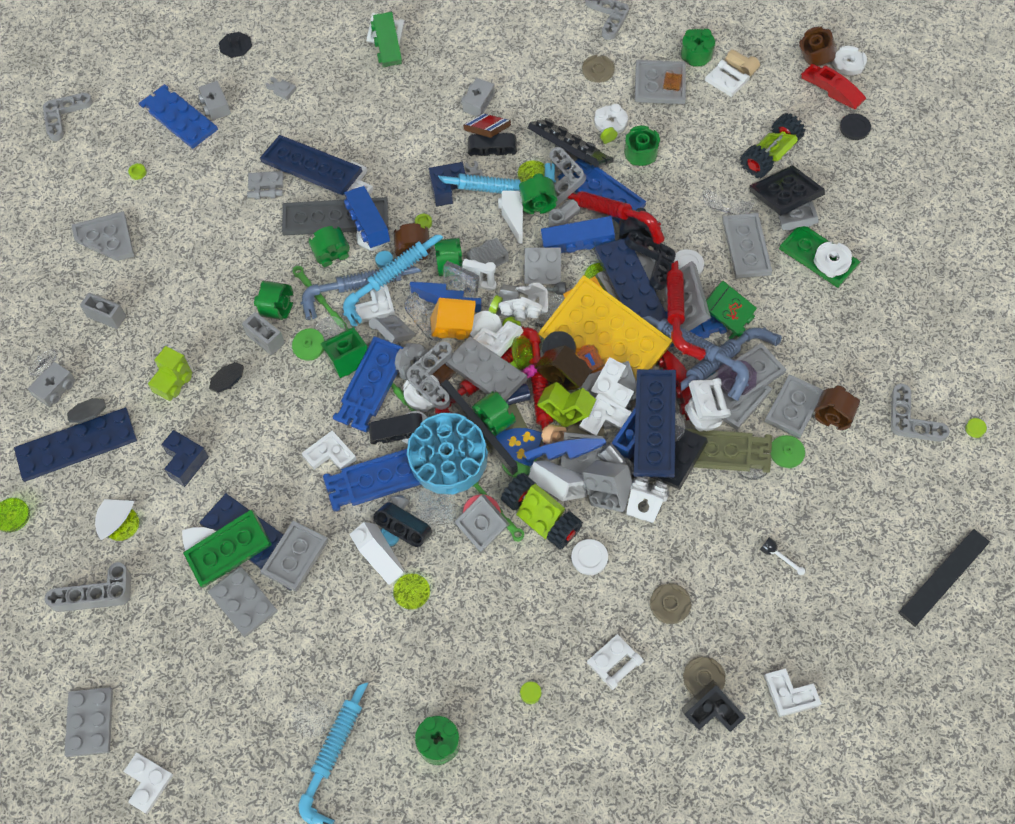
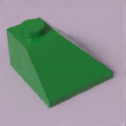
(345, 351)

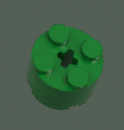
(697, 47)
(641, 145)
(538, 194)
(329, 245)
(449, 251)
(274, 300)
(494, 413)
(431, 729)

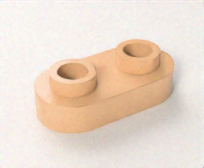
(553, 434)

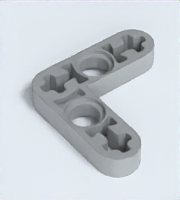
(615, 14)
(55, 112)
(569, 179)
(426, 372)
(908, 423)

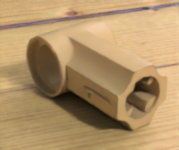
(742, 63)

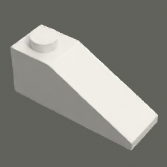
(512, 212)
(377, 551)

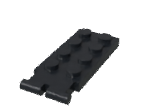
(570, 142)

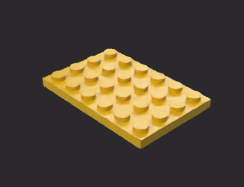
(613, 328)

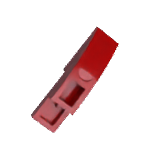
(837, 85)
(670, 362)

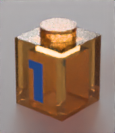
(592, 357)

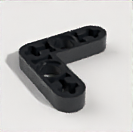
(661, 258)

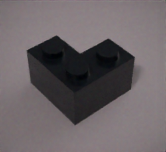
(713, 703)

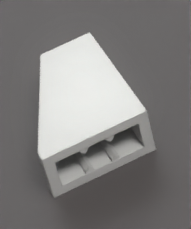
(558, 480)

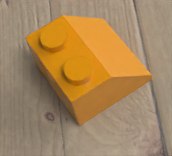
(452, 318)

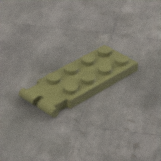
(734, 451)

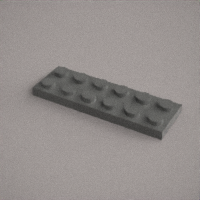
(310, 216)

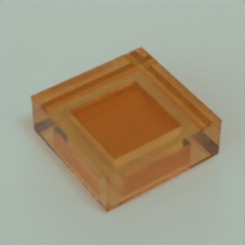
(672, 81)

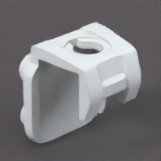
(524, 307)
(654, 493)

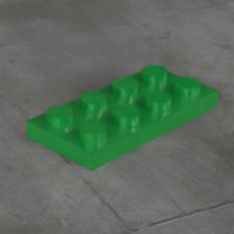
(802, 247)
(227, 548)

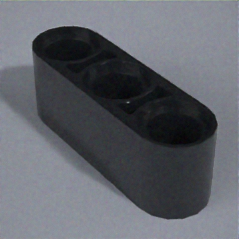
(499, 144)
(394, 428)
(402, 524)

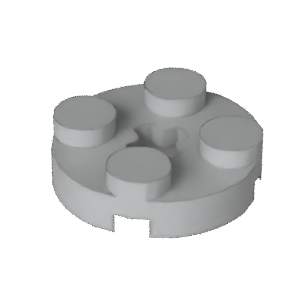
(404, 356)

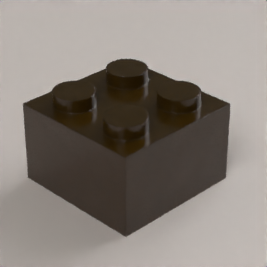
(563, 367)

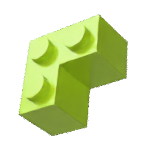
(172, 374)
(566, 407)

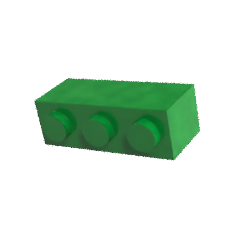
(386, 39)

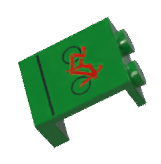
(730, 308)

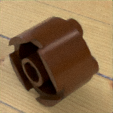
(818, 46)
(408, 236)
(836, 407)

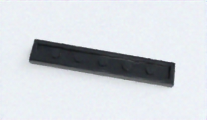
(489, 438)
(944, 577)

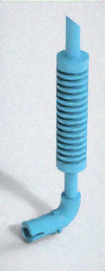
(491, 184)
(387, 274)
(325, 761)

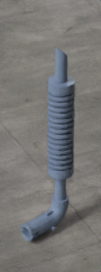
(342, 284)
(730, 349)
(712, 354)

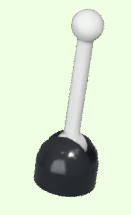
(770, 547)

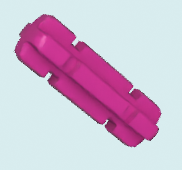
(529, 371)

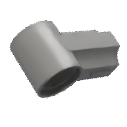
(564, 213)
(611, 454)

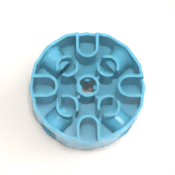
(429, 450)

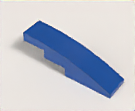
(433, 291)
(573, 448)

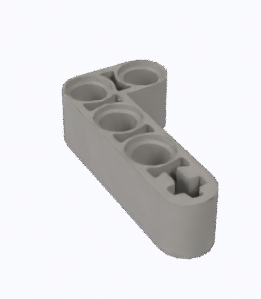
(89, 592)

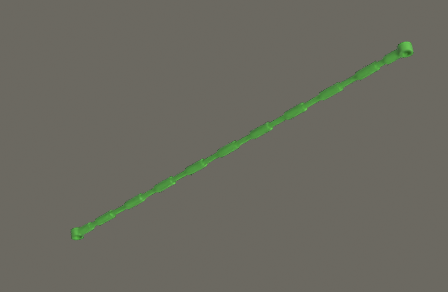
(399, 393)

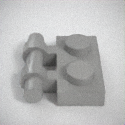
(265, 180)

